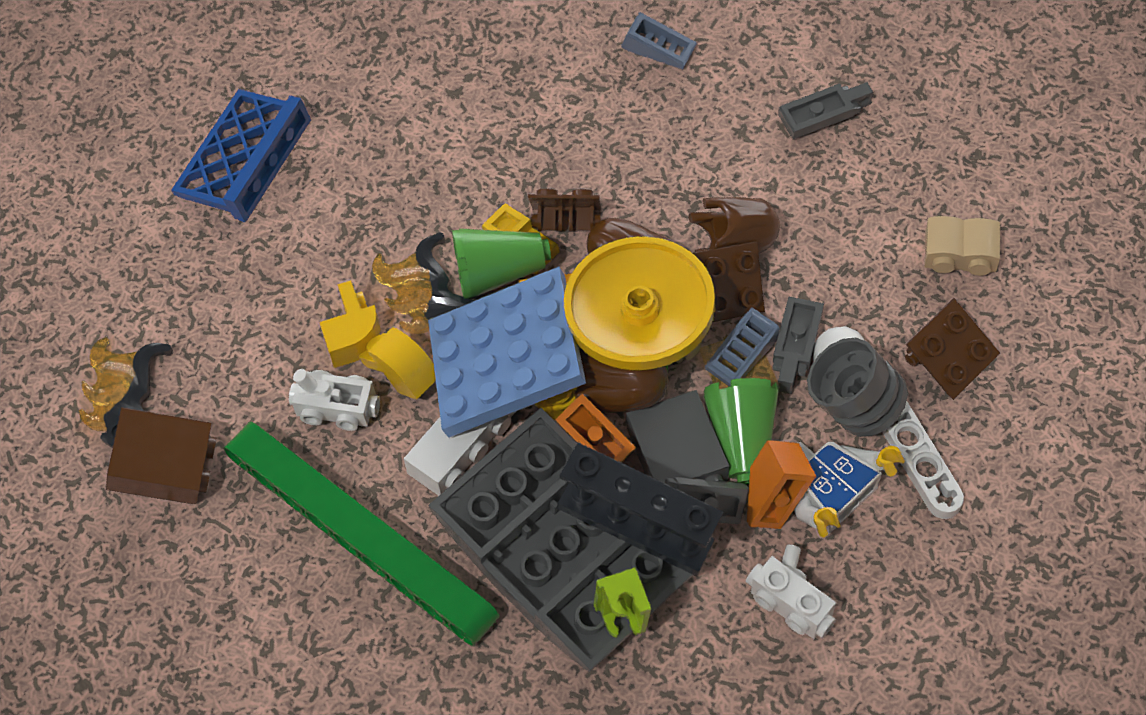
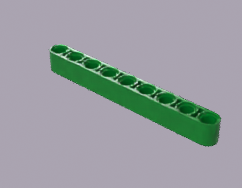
(364, 533)

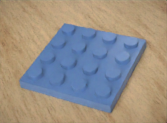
(504, 353)

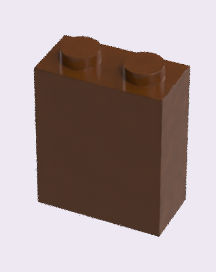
(160, 456)

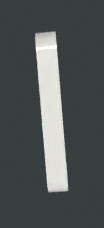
(925, 452)

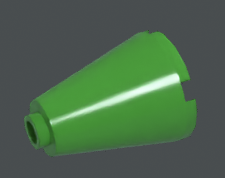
(496, 258)
(742, 420)

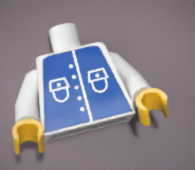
(842, 482)

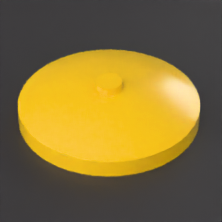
(639, 303)

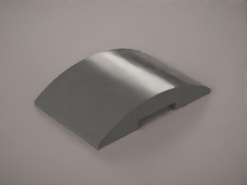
(538, 555)

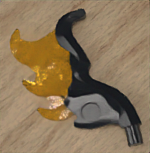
(419, 285)
(121, 382)

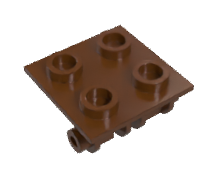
(548, 202)
(735, 279)
(951, 349)

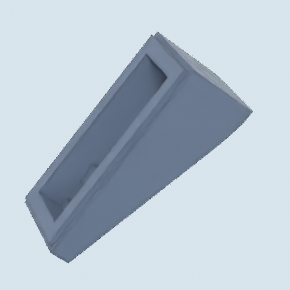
(645, 47)
(758, 331)

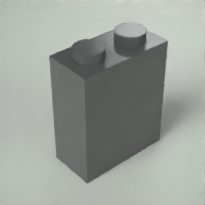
(677, 440)

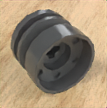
(857, 387)

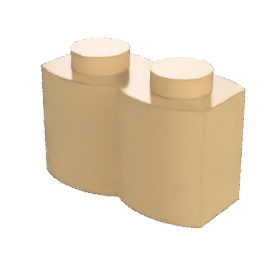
(962, 245)

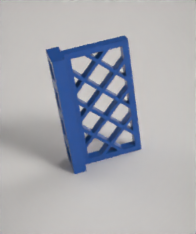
(263, 158)

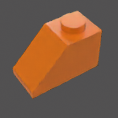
(594, 430)
(777, 483)

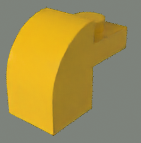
(349, 333)
(401, 362)

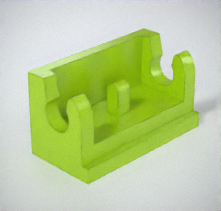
(622, 597)

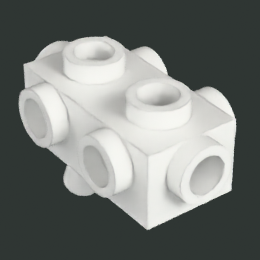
(330, 398)
(786, 591)

